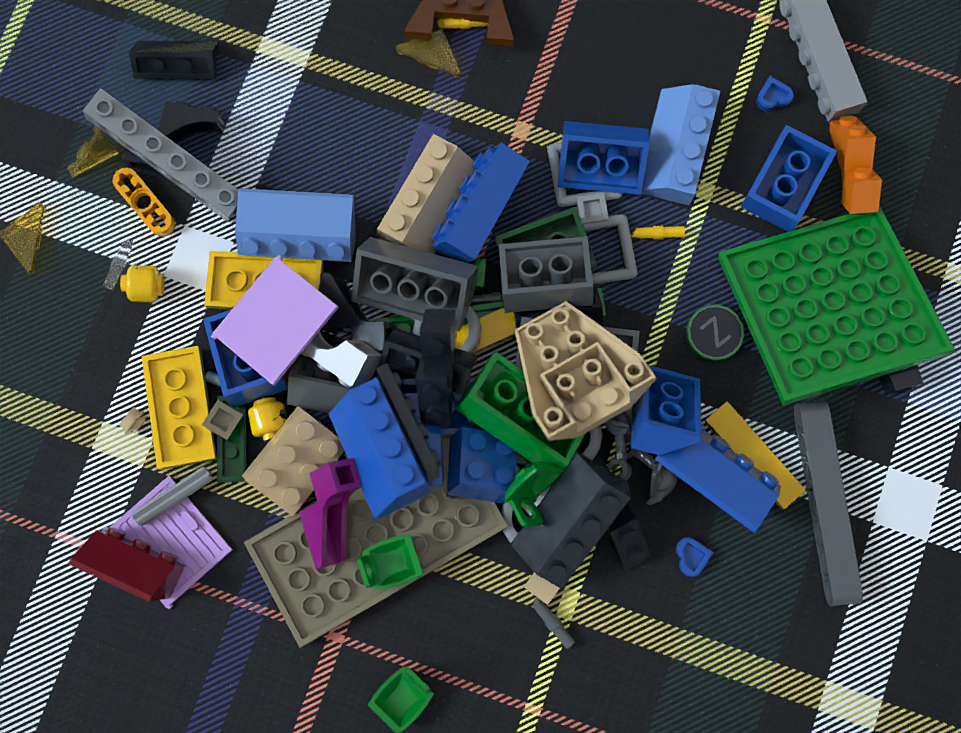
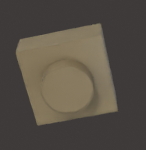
(222, 420)

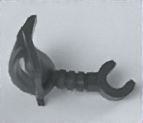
(619, 427)
(662, 479)

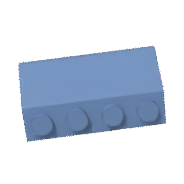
(679, 142)
(295, 225)

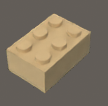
(289, 457)

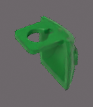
(528, 486)
(390, 563)
(401, 699)

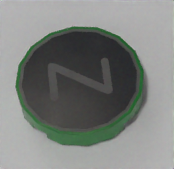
(714, 332)

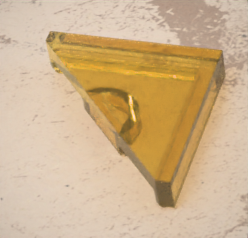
(432, 53)
(93, 153)
(24, 236)

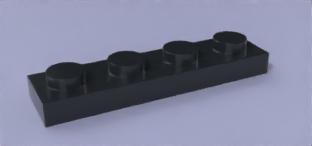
(415, 433)

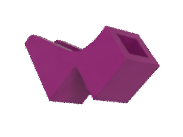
(327, 519)

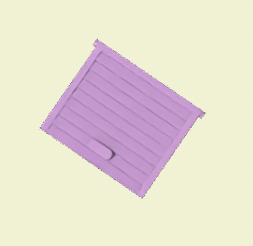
(275, 320)
(181, 532)

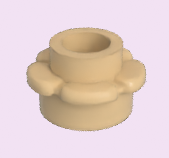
(132, 421)

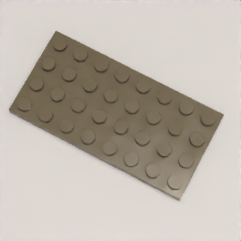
(329, 596)

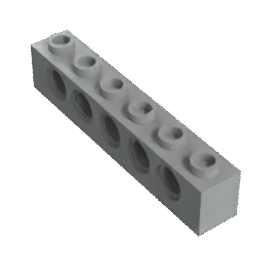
(162, 154)

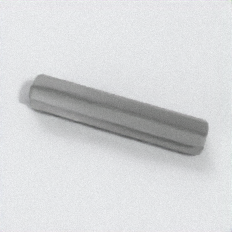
(172, 496)

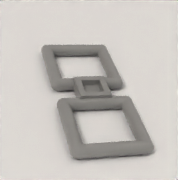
(594, 216)

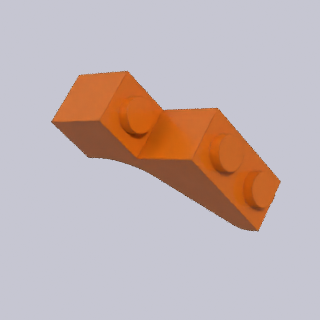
(855, 156)

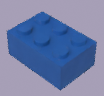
(788, 179)
(237, 379)

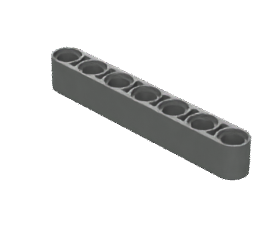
(828, 504)

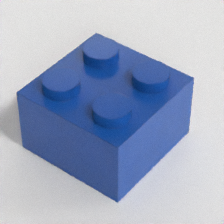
(480, 466)

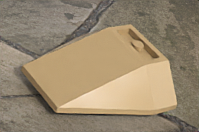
(577, 372)

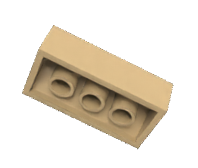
(426, 195)

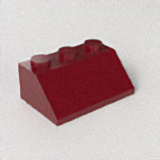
(129, 564)

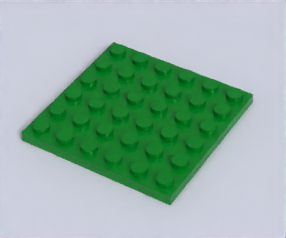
(833, 305)

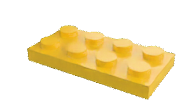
(233, 274)
(178, 407)

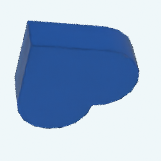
(774, 95)
(693, 556)

